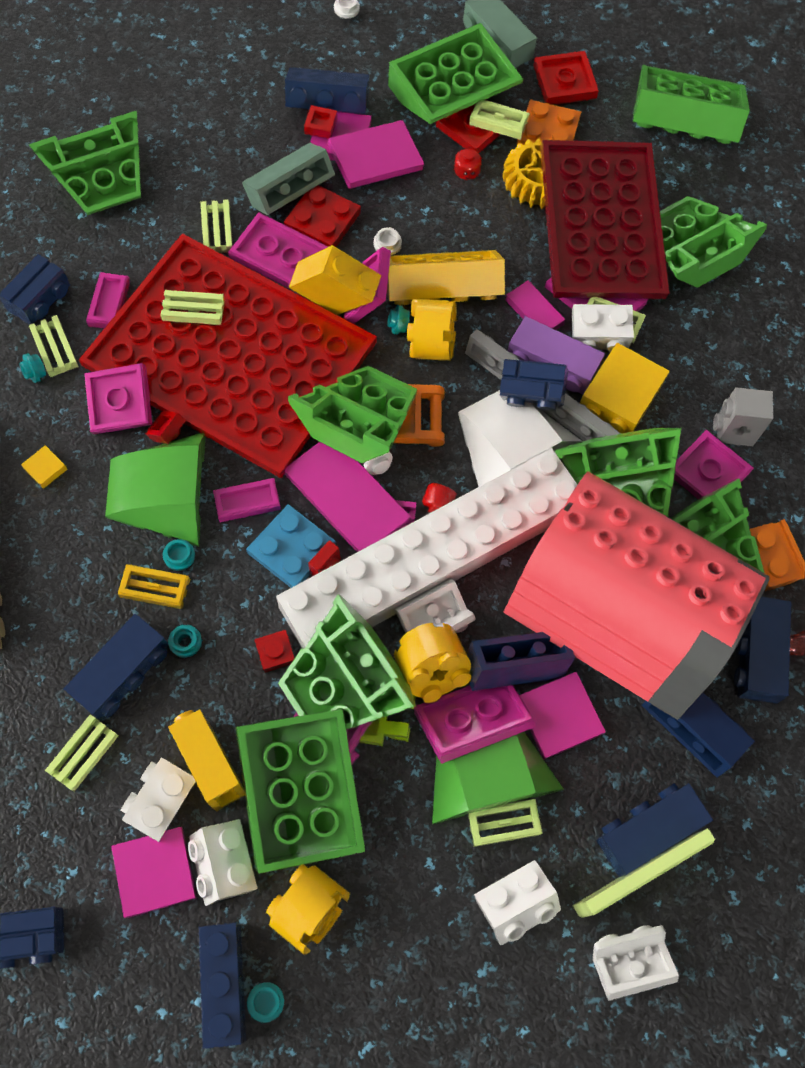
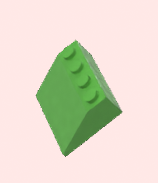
(451, 74)
(691, 104)
(299, 790)

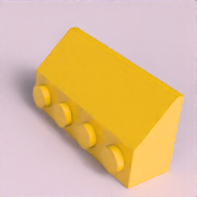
(446, 276)

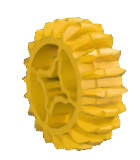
(527, 181)

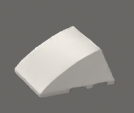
(508, 435)

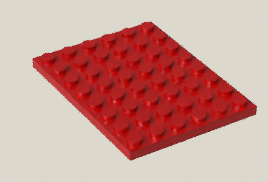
(236, 374)

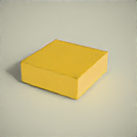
(44, 466)

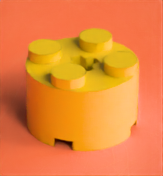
(433, 329)
(433, 661)
(307, 907)

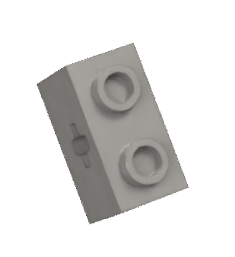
(744, 416)

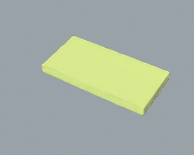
(647, 872)

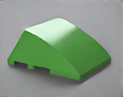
(97, 165)
(704, 241)
(356, 413)
(634, 462)
(159, 488)
(723, 522)
(346, 670)
(491, 778)

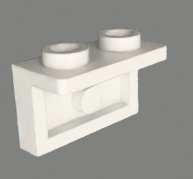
(602, 325)
(436, 606)
(158, 799)
(221, 862)
(518, 902)
(634, 962)

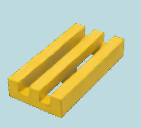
(180, 592)

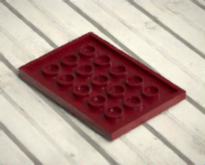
(603, 220)

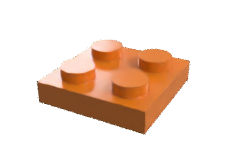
(550, 122)

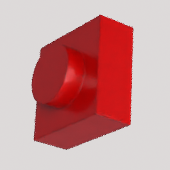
(320, 122)
(166, 427)
(325, 558)
(274, 651)

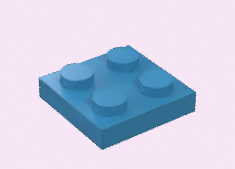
(288, 546)

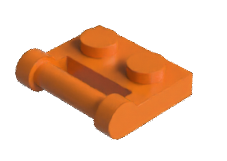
(411, 428)

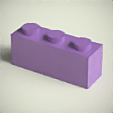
(543, 344)

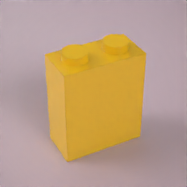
(335, 280)
(624, 388)
(206, 759)

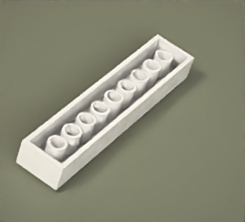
(435, 547)

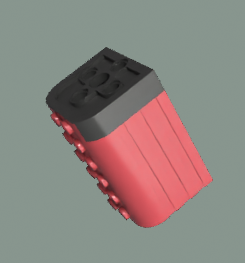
(636, 595)

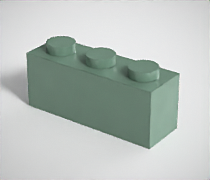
(504, 27)
(288, 178)

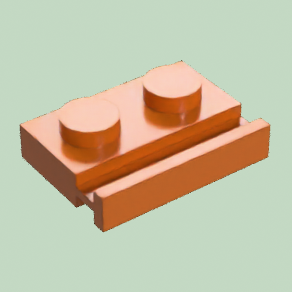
(779, 554)

